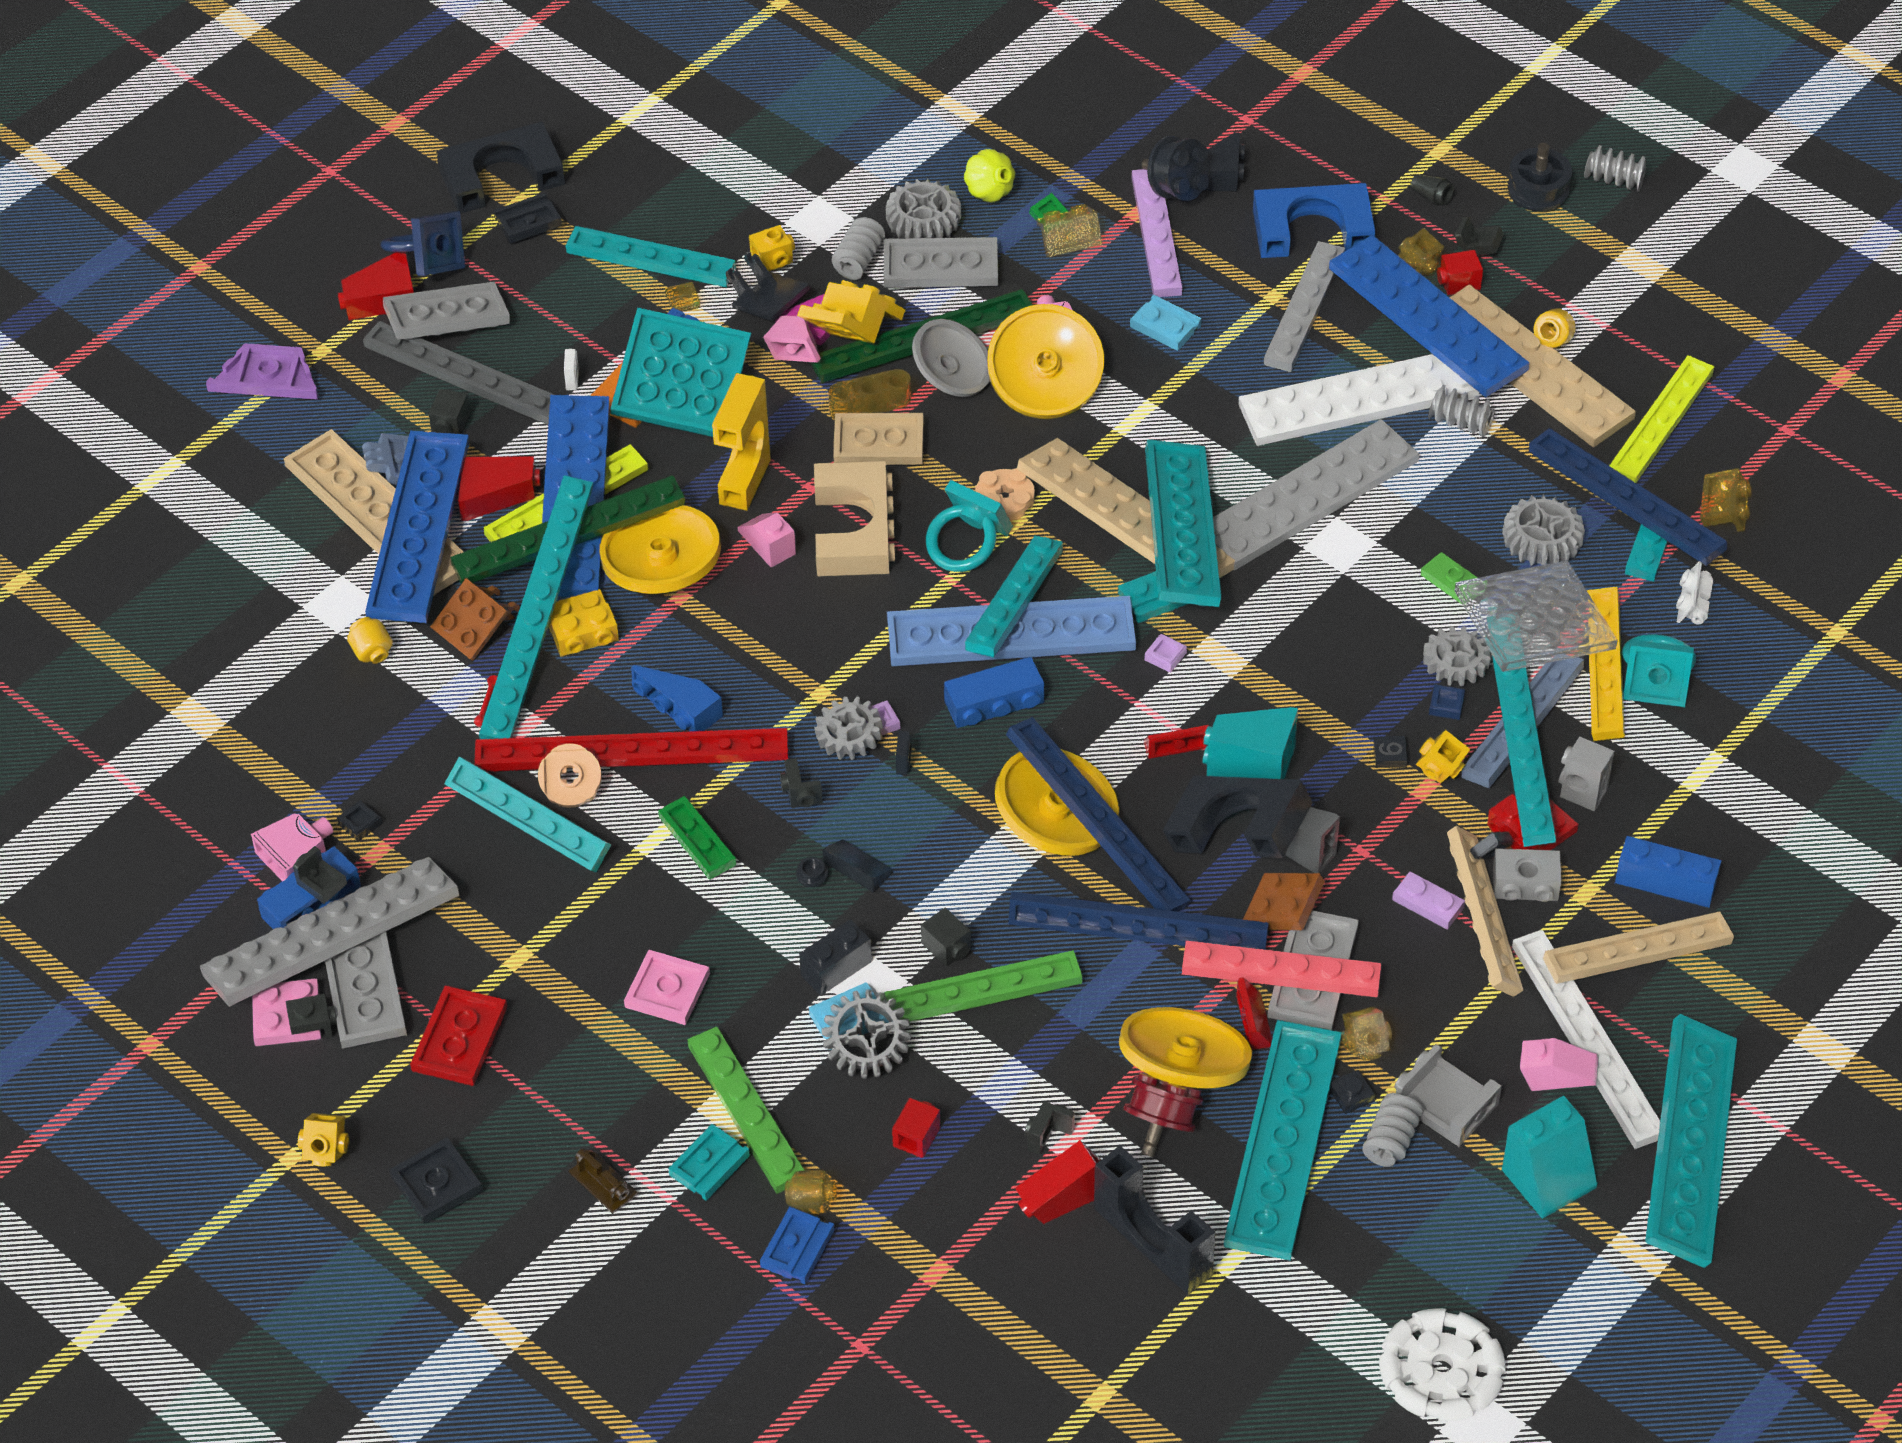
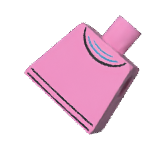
(287, 839)

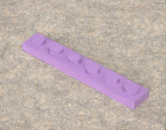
(1156, 238)

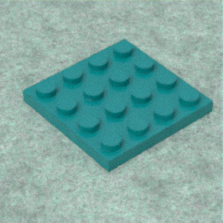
(677, 371)

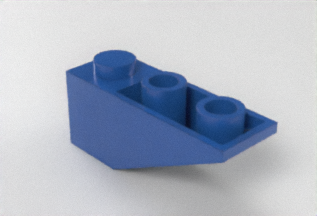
(682, 698)

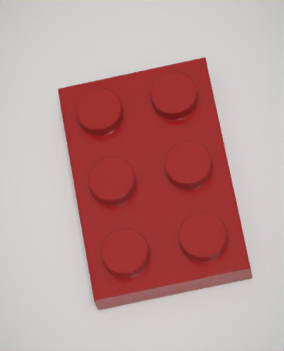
(459, 1035)

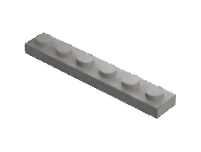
(1302, 308)

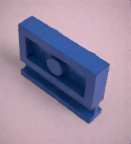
(797, 1245)

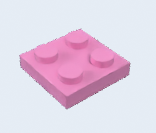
(667, 987)
(271, 1014)

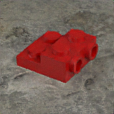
(1505, 818)

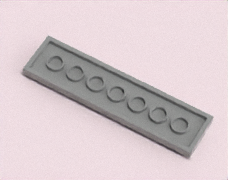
(1312, 492)
(328, 931)

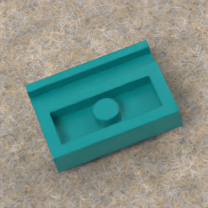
(1144, 598)
(708, 1162)

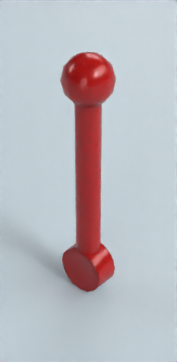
(478, 720)

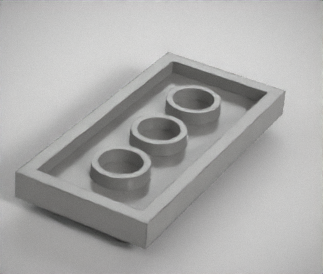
(940, 262)
(446, 310)
(1322, 936)
(365, 993)

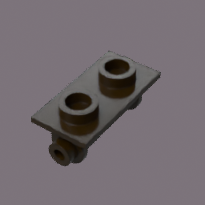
(602, 1180)

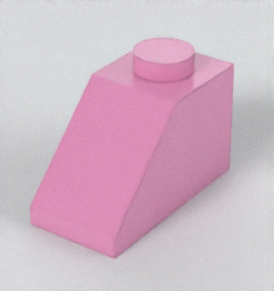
(792, 340)
(770, 537)
(1557, 1065)

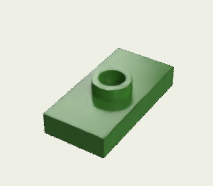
(1445, 573)

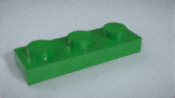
(697, 838)

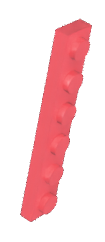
(1281, 968)

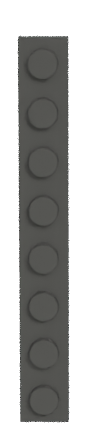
(461, 372)

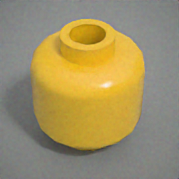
(1554, 328)
(369, 640)

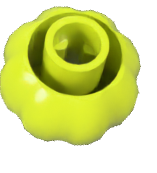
(989, 175)

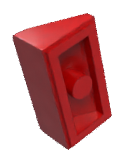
(1175, 742)
(1253, 1015)

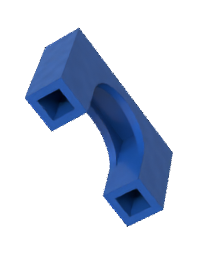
(1344, 204)

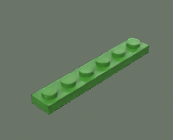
(987, 986)
(745, 1107)

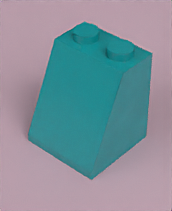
(1251, 744)
(1550, 1157)

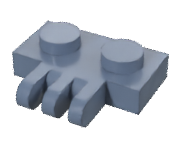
(386, 455)

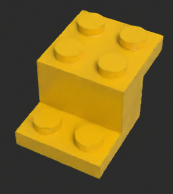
(852, 311)

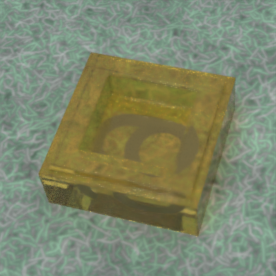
(683, 297)

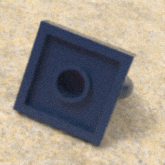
(435, 242)

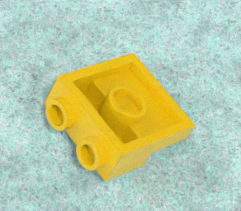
(582, 623)

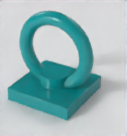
(976, 511)
(1657, 669)

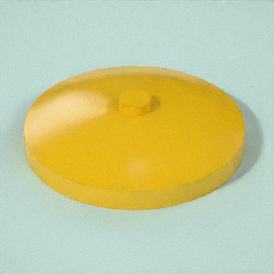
(1045, 361)
(661, 551)
(1038, 812)
(1185, 1047)

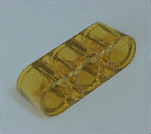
(871, 393)

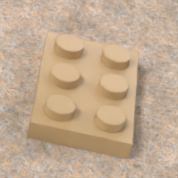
(879, 437)

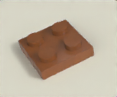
(1285, 900)

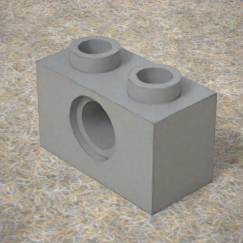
(1586, 773)
(1526, 874)

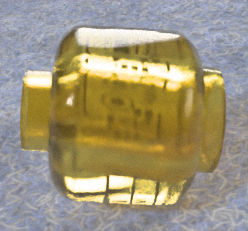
(810, 1191)

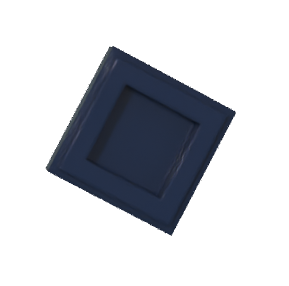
(1446, 702)

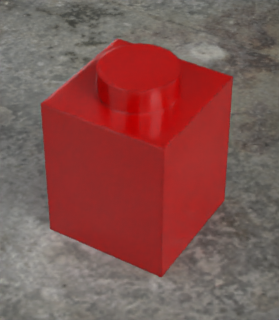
(1459, 271)
(916, 1127)

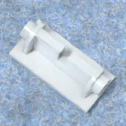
(1695, 587)

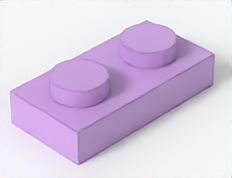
(1428, 900)

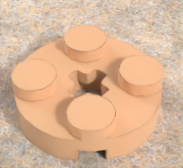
(1012, 481)
(556, 763)

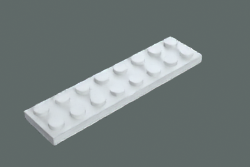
(1348, 398)

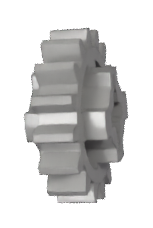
(1456, 656)
(848, 728)

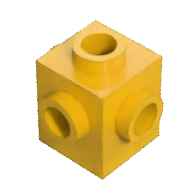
(773, 247)
(1442, 757)
(323, 1139)

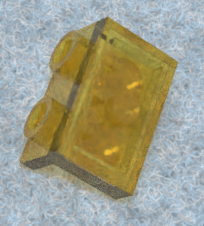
(1070, 230)
(1725, 499)

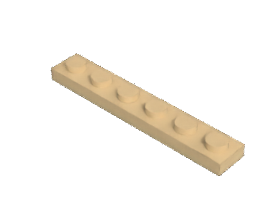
(1485, 913)
(1638, 947)

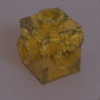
(1421, 252)
(1366, 1033)

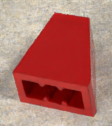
(366, 288)
(496, 484)
(1060, 1184)

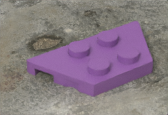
(266, 372)

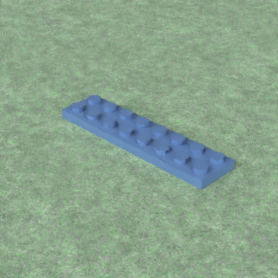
(1042, 630)

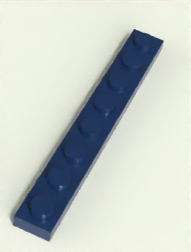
(1628, 497)
(1097, 816)
(1133, 922)

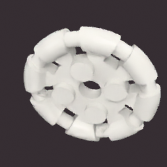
(1439, 1346)

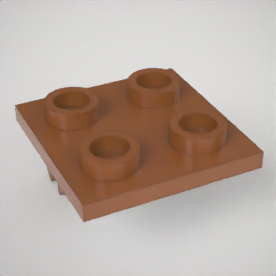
(472, 617)

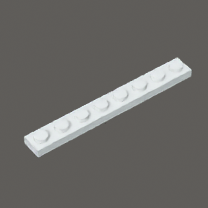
(1586, 1032)

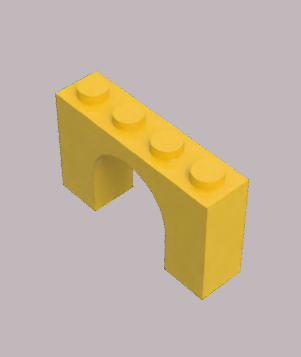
(744, 428)

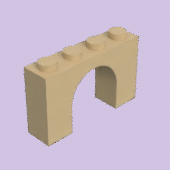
(868, 548)

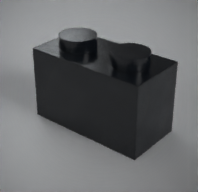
(835, 957)

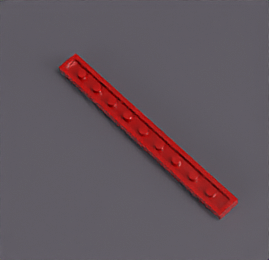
(639, 748)

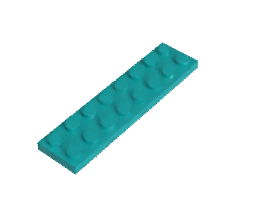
(1182, 523)
(1283, 1140)
(1691, 1141)

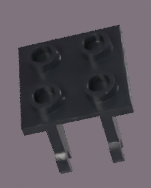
(771, 294)

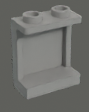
(1449, 1098)

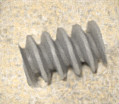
(1615, 168)
(858, 247)
(1462, 411)
(1392, 1129)

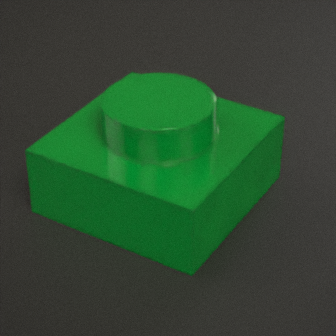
(1047, 204)

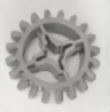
(923, 207)
(1543, 531)
(860, 1006)

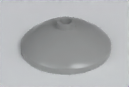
(951, 357)

